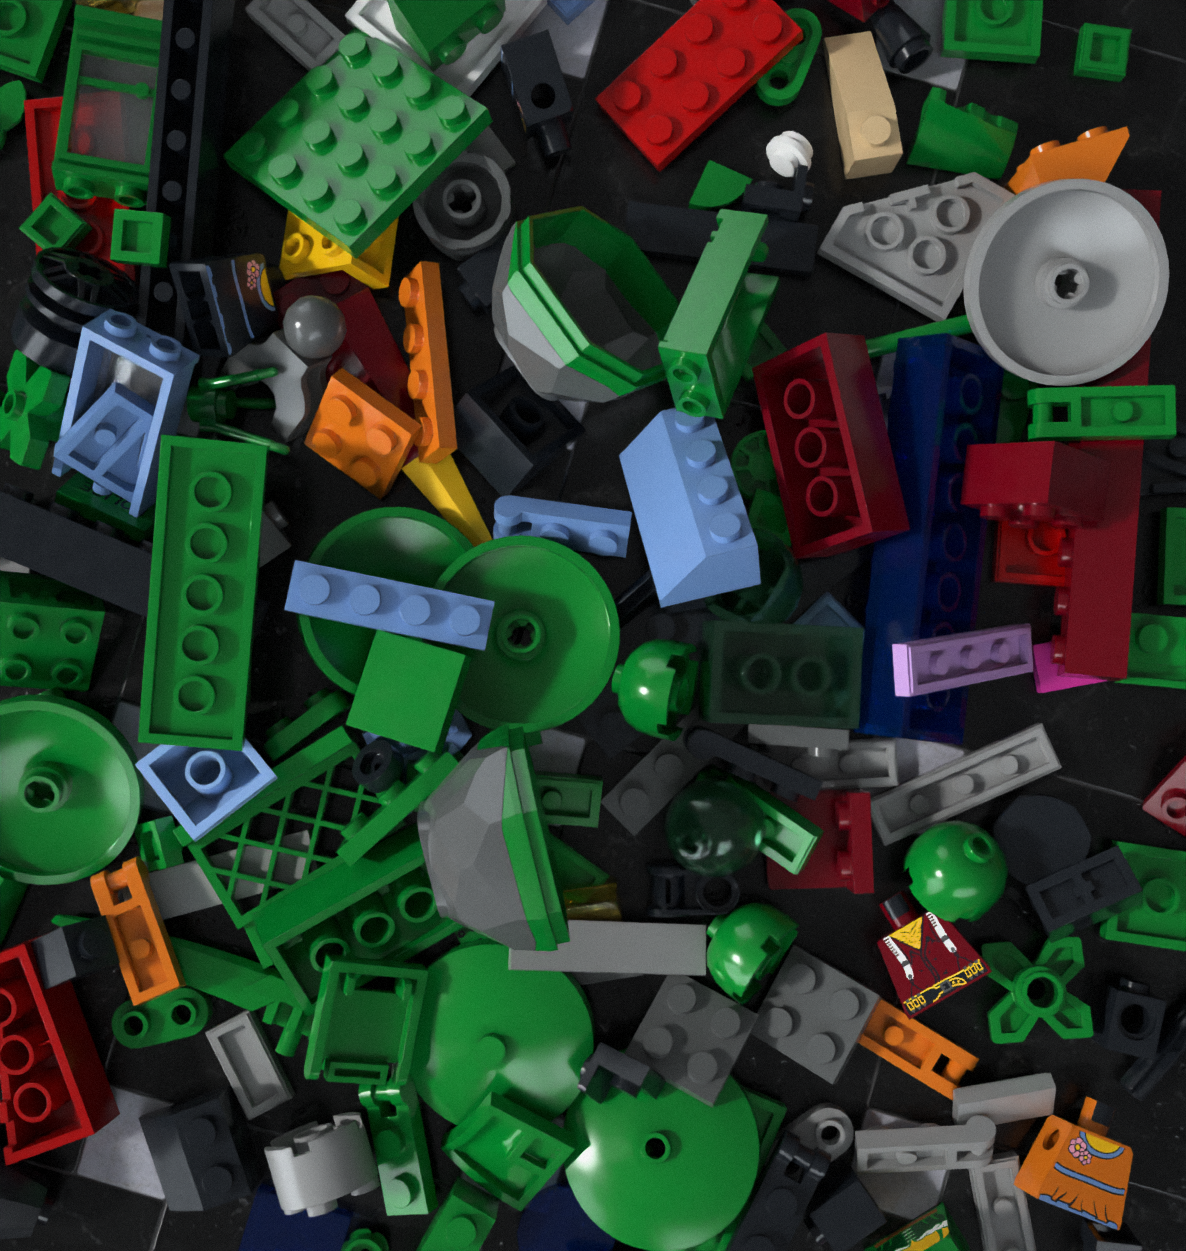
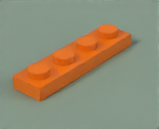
(429, 363)

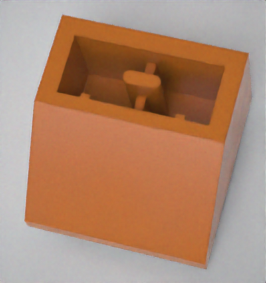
(1087, 158)

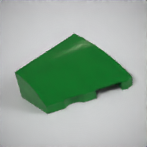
(961, 138)

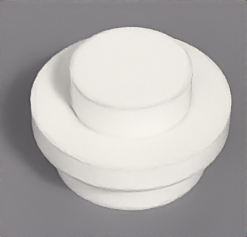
(788, 151)

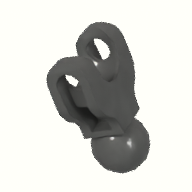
(301, 353)

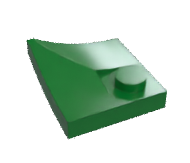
(508, 1149)

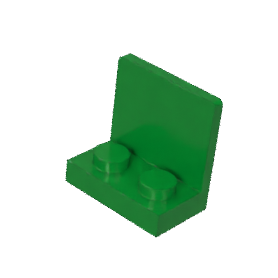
(47, 632)

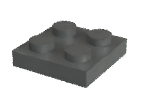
(815, 1014)
(692, 1037)

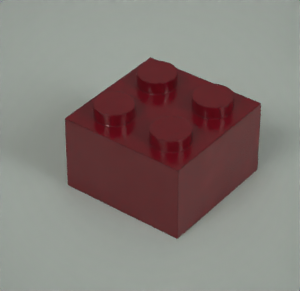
(1035, 484)

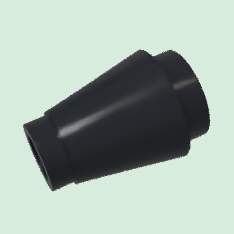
(901, 38)

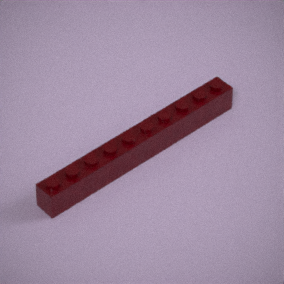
(1103, 553)

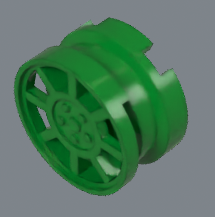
(754, 465)

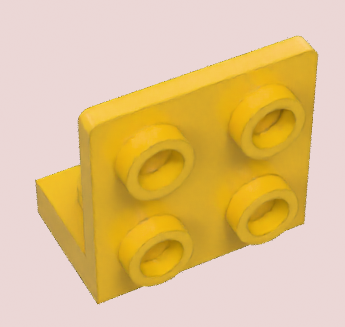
(310, 253)

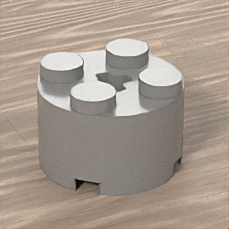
(322, 1164)

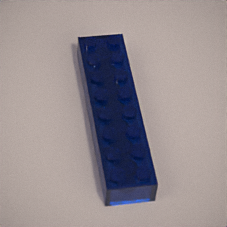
(931, 575)

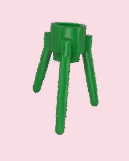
(212, 404)

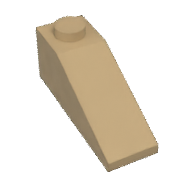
(862, 106)

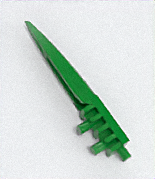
(240, 983)

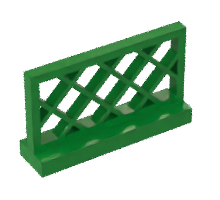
(291, 774)

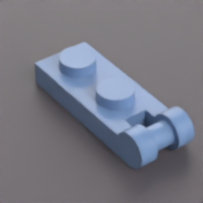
(572, 525)

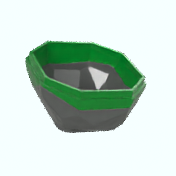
(580, 307)
(493, 847)

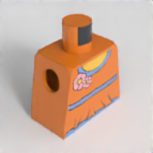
(1079, 1166)

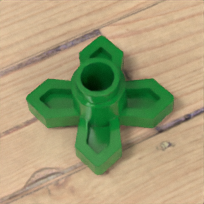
(31, 410)
(1054, 967)

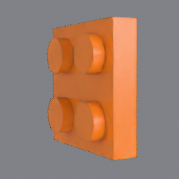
(361, 433)

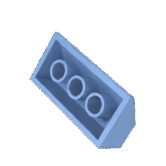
(689, 509)

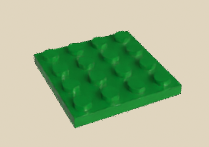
(358, 140)

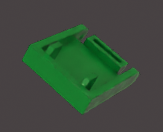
(364, 1026)

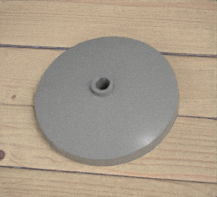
(1109, 291)

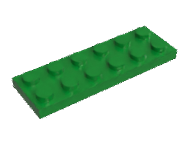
(203, 592)

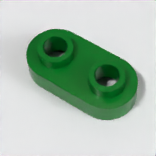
(794, 64)
(288, 735)
(161, 1018)

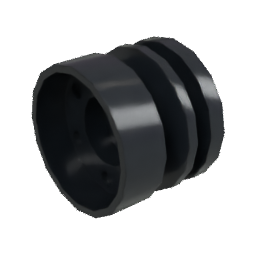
(61, 297)

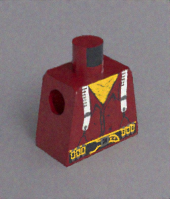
(926, 956)

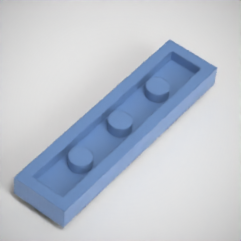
(389, 605)

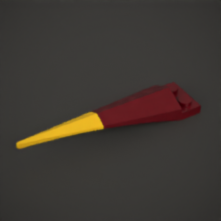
(376, 361)

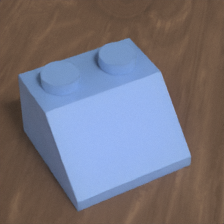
(205, 783)

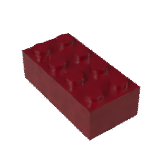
(830, 446)

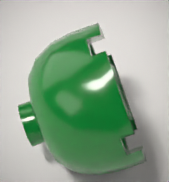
(657, 687)
(956, 870)
(748, 947)

